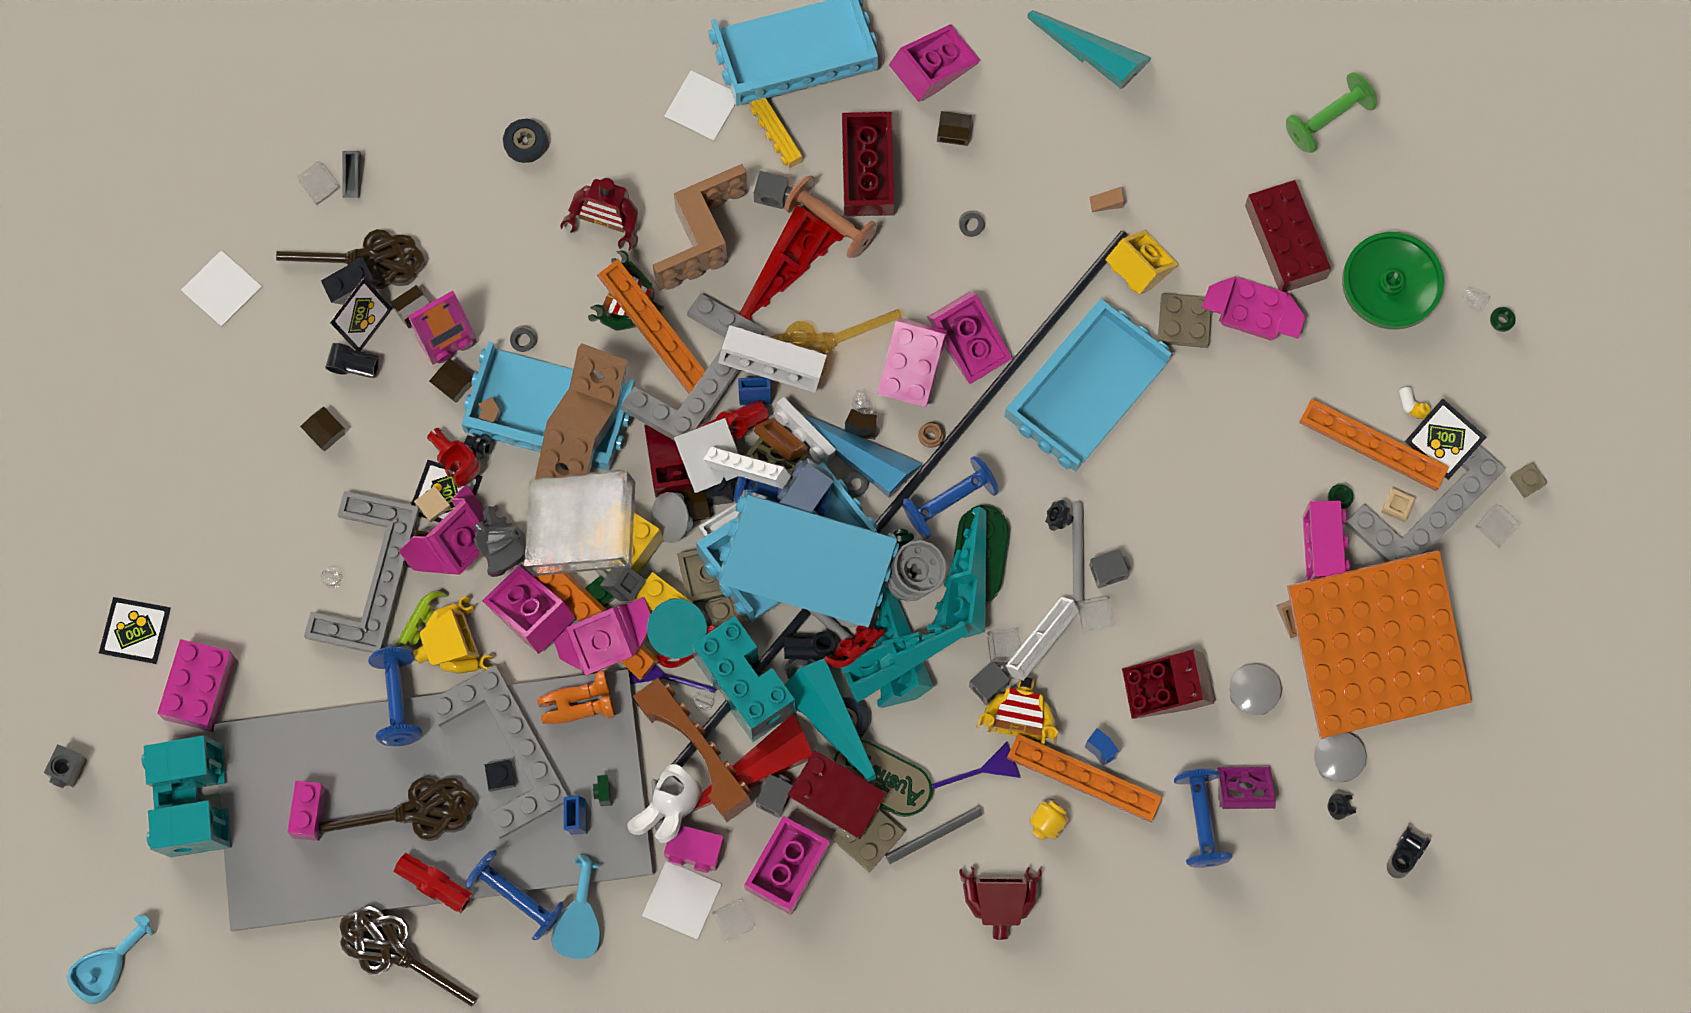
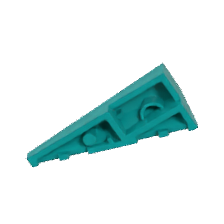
(1107, 57)
(966, 582)
(896, 657)
(915, 681)
(822, 704)

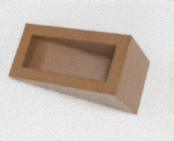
(1107, 200)
(1287, 616)

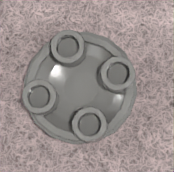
(671, 516)
(1255, 689)
(1340, 757)

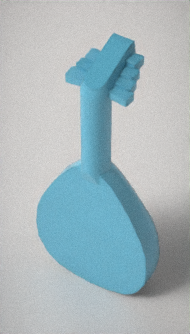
(577, 930)
(97, 973)

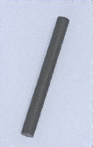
(933, 835)

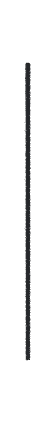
(928, 466)

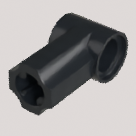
(345, 360)
(807, 646)

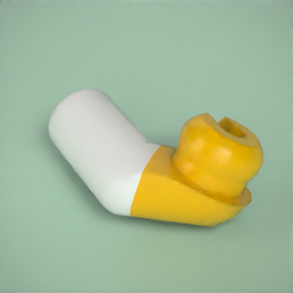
(1415, 409)

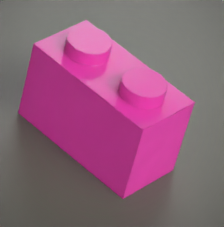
(306, 810)
(694, 848)

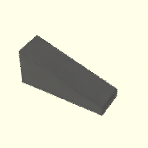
(350, 174)

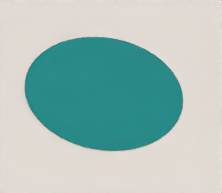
(675, 627)

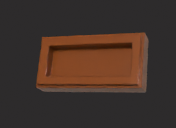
(780, 439)

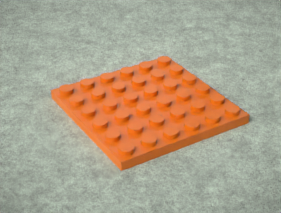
(1379, 644)

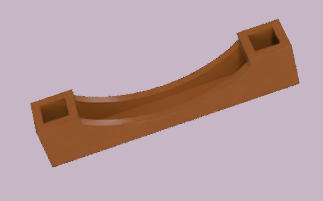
(659, 705)

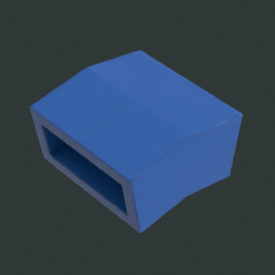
(754, 389)
(1101, 747)
(581, 815)

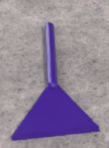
(657, 673)
(997, 765)

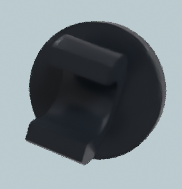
(481, 445)
(1338, 806)

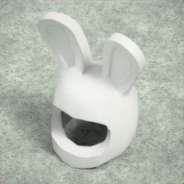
(669, 801)

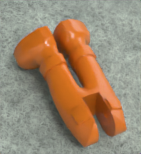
(568, 695)

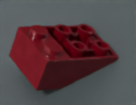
(665, 463)
(1168, 685)

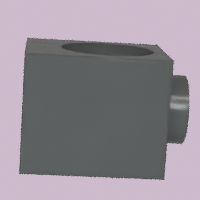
(771, 189)
(1109, 568)
(623, 583)
(990, 682)
(60, 756)
(774, 795)

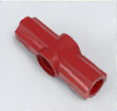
(743, 418)
(433, 882)

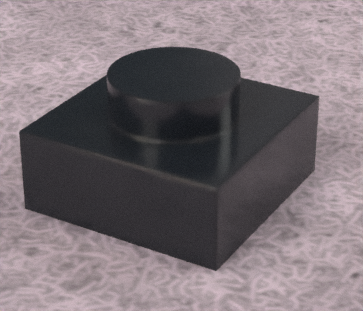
(499, 775)

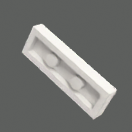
(817, 445)

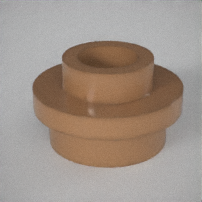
(933, 428)

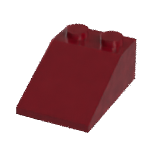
(837, 794)

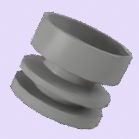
(924, 562)

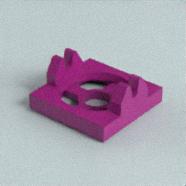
(1250, 775)

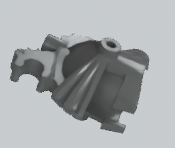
(499, 542)

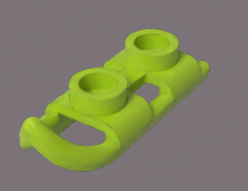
(421, 614)

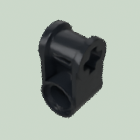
(1409, 849)

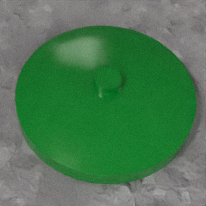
(1392, 280)

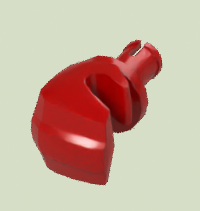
(455, 456)

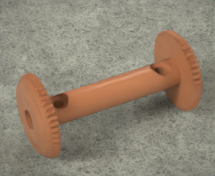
(800, 194)

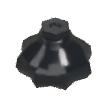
(1058, 515)

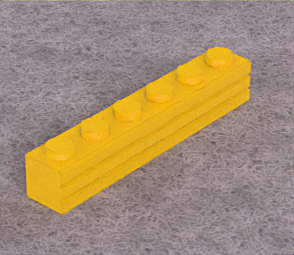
(775, 132)

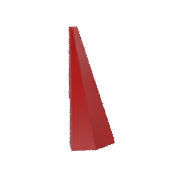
(797, 247)
(776, 753)

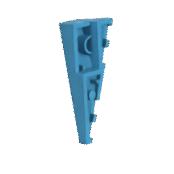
(877, 464)

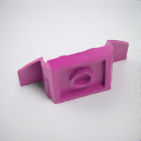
(1254, 308)
(451, 543)
(604, 637)

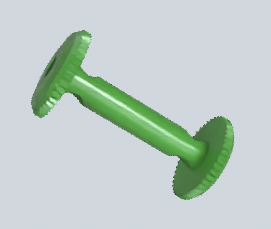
(1360, 91)

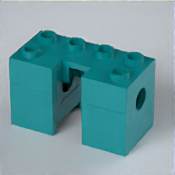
(726, 661)
(179, 821)

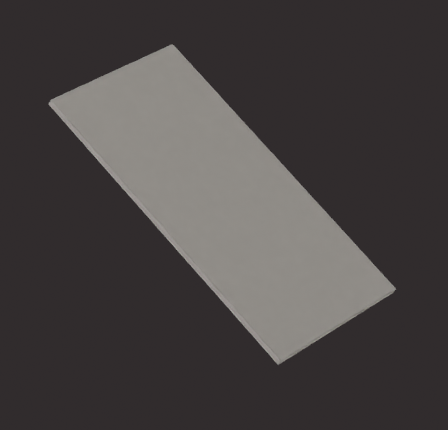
(300, 880)

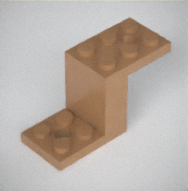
(707, 241)
(582, 414)

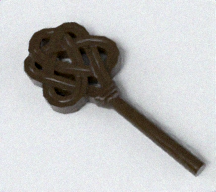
(378, 251)
(401, 813)
(386, 957)

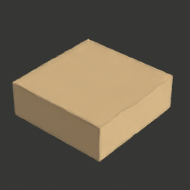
(432, 504)
(1398, 505)

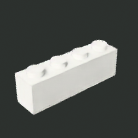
(772, 358)

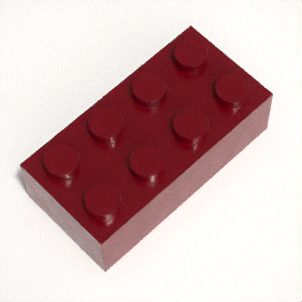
(867, 164)
(1287, 236)

